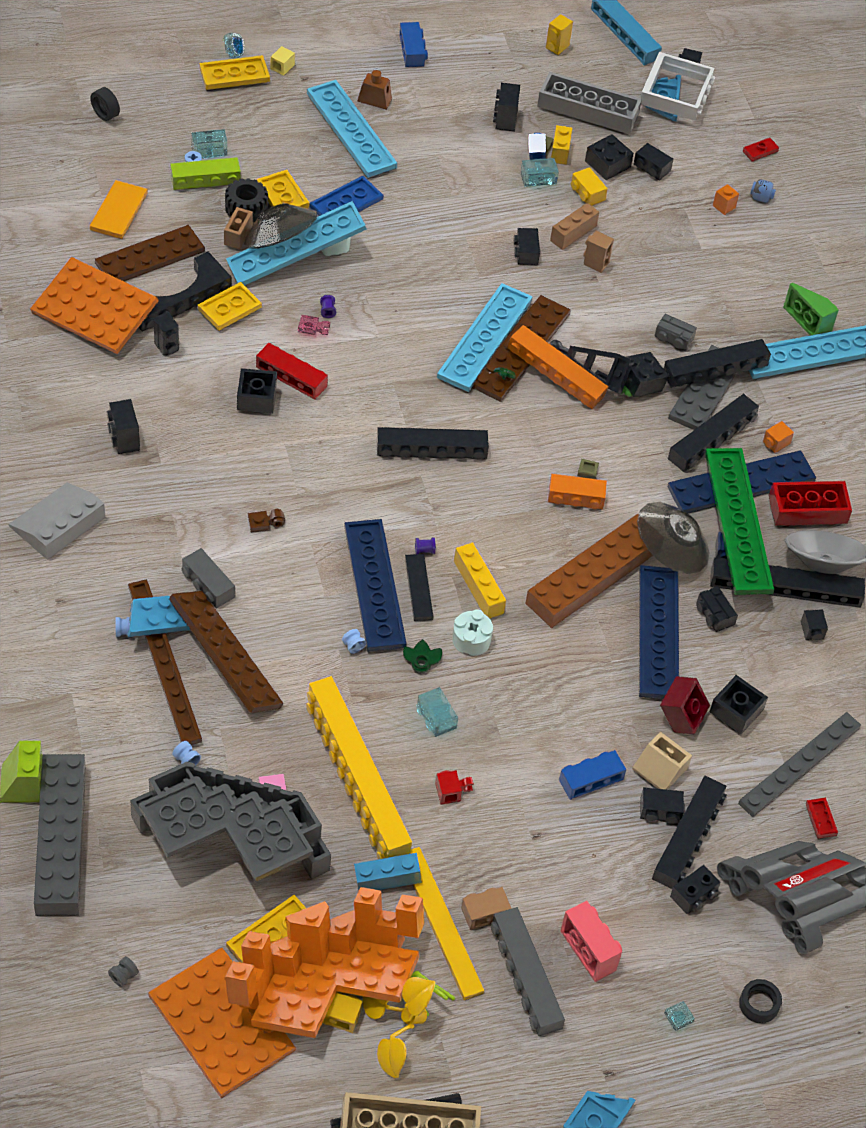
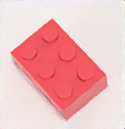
(591, 940)

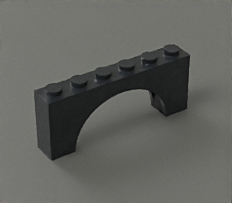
(209, 282)

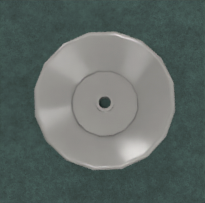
(826, 550)

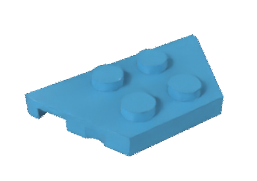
(667, 88)
(154, 616)
(599, 1111)

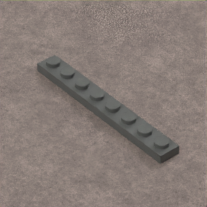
(799, 764)

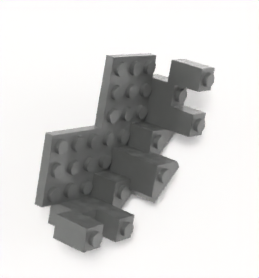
(262, 820)

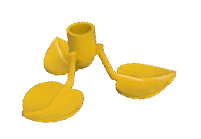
(416, 994)

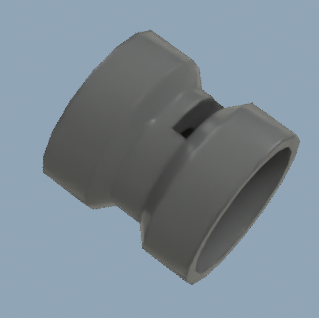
(123, 971)

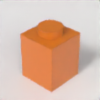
(725, 199)
(778, 437)

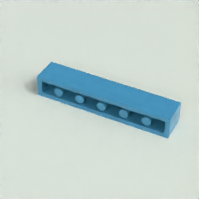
(627, 30)

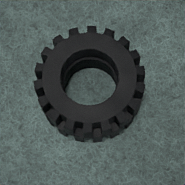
(246, 195)

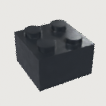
(506, 106)
(609, 157)
(646, 375)
(256, 390)
(123, 426)
(738, 704)

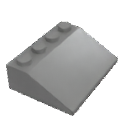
(59, 519)

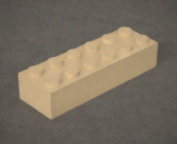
(395, 1112)

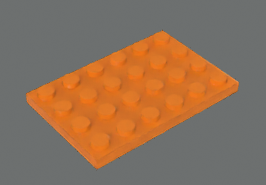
(94, 305)
(216, 1031)

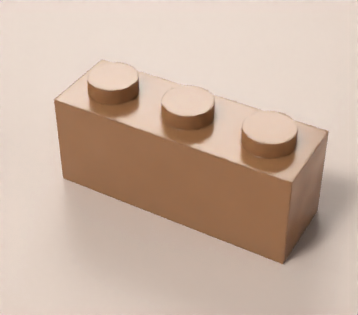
(574, 226)

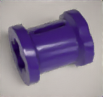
(328, 309)
(425, 546)

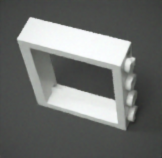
(681, 67)

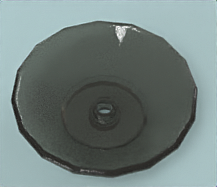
(279, 225)
(673, 537)

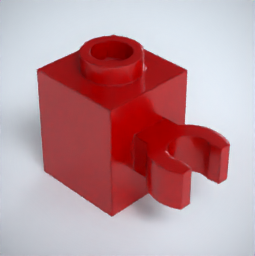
(450, 787)

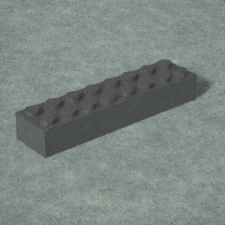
(60, 835)

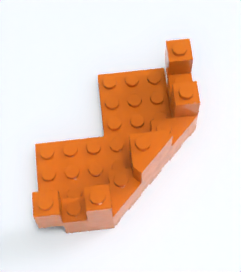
(353, 953)

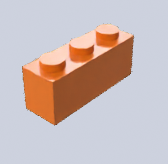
(577, 491)

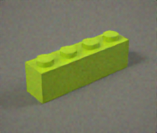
(204, 173)

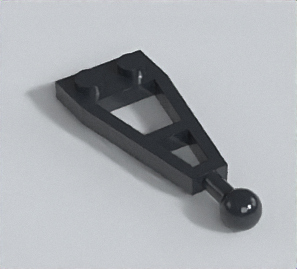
(618, 373)

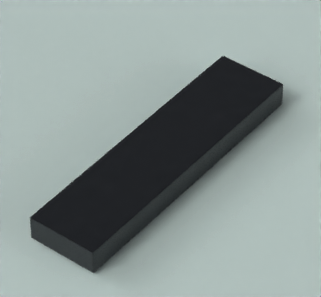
(418, 587)

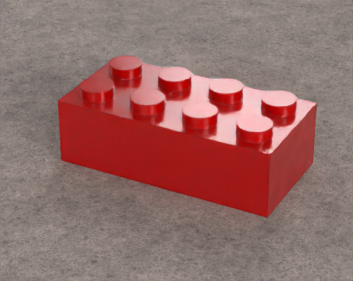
(810, 503)

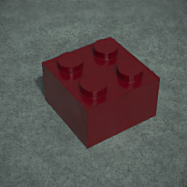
(685, 705)

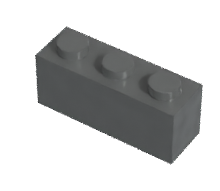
(208, 578)

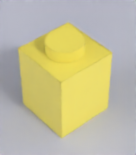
(282, 60)

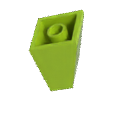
(22, 774)

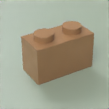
(238, 228)
(598, 251)
(481, 907)

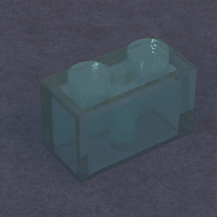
(209, 143)
(539, 172)
(437, 712)

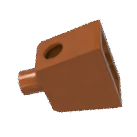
(375, 90)

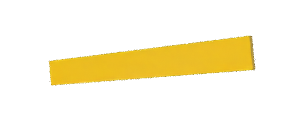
(446, 932)

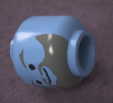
(762, 190)

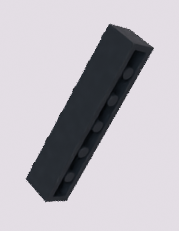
(717, 363)
(713, 432)
(432, 443)
(689, 832)

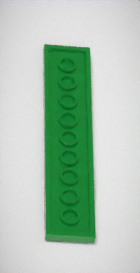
(739, 522)

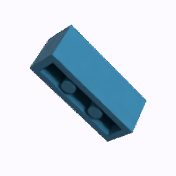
(388, 872)

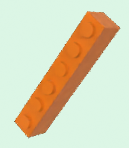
(557, 367)

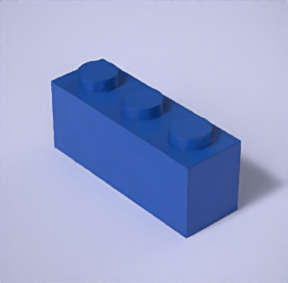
(412, 44)
(592, 774)

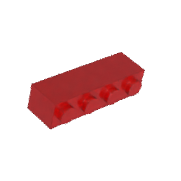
(292, 370)

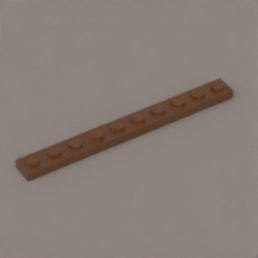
(169, 675)

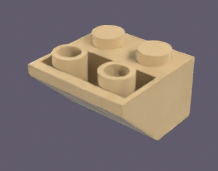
(662, 762)

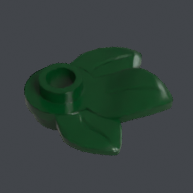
(422, 655)

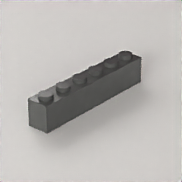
(527, 972)

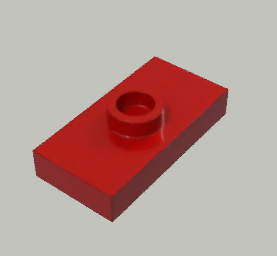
(760, 149)
(821, 818)

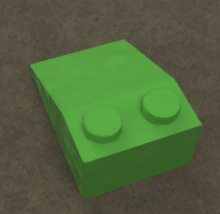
(810, 310)

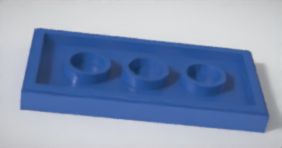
(359, 191)

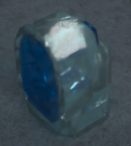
(234, 45)

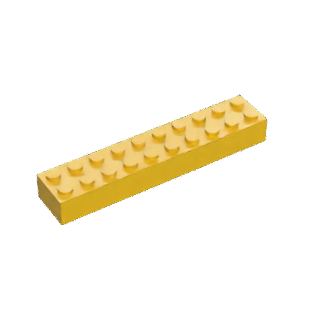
(357, 770)

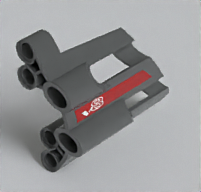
(802, 893)

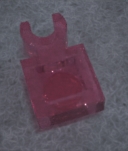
(311, 325)

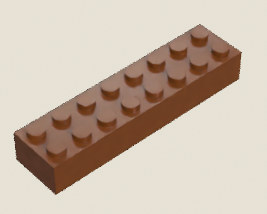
(588, 574)

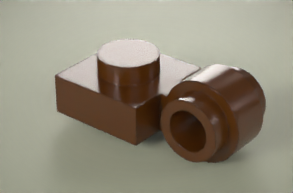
(260, 521)

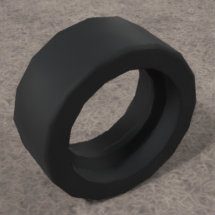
(105, 103)
(754, 1014)

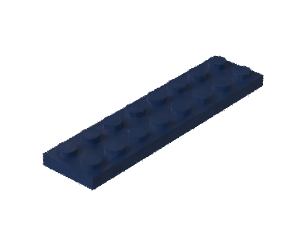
(697, 493)
(375, 585)
(658, 630)

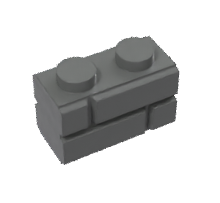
(675, 332)

